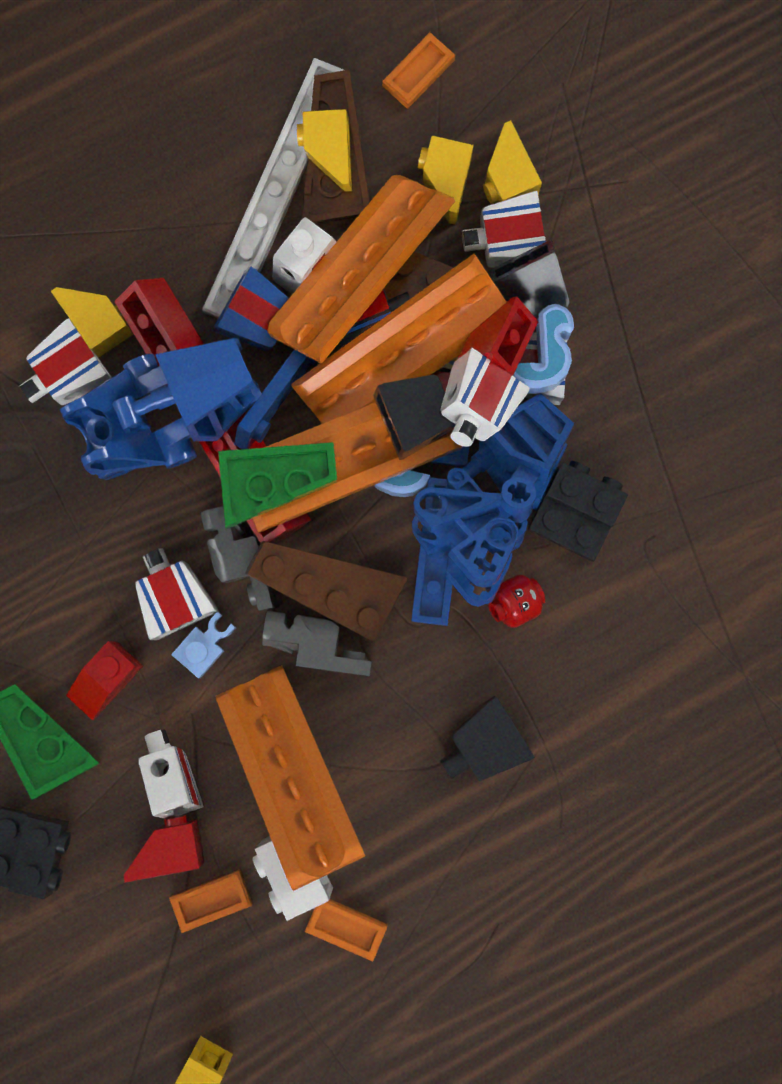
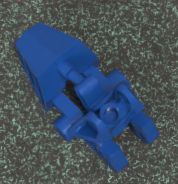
(203, 381)
(471, 521)

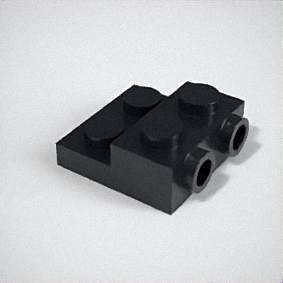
(578, 510)
(31, 852)

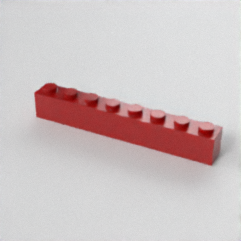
(164, 327)

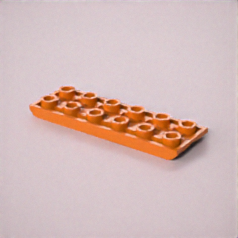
(358, 267)
(404, 344)
(361, 456)
(289, 778)

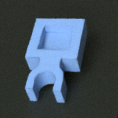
(200, 649)

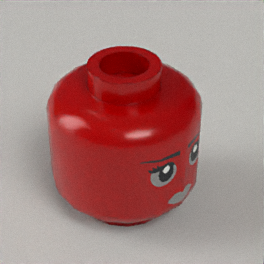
(517, 601)

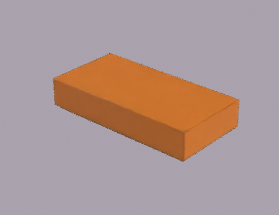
(418, 70)
(210, 901)
(347, 929)

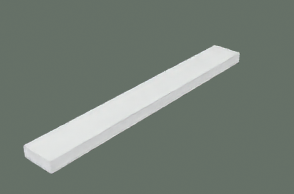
(269, 200)

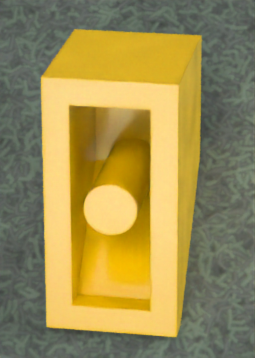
(328, 143)
(510, 169)
(446, 170)
(94, 318)
(205, 1064)

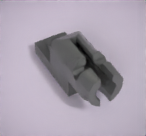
(232, 556)
(315, 641)

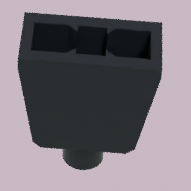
(532, 278)
(412, 412)
(487, 743)

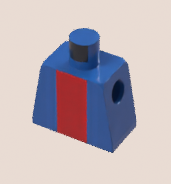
(251, 310)

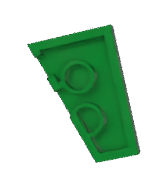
(271, 477)
(38, 745)

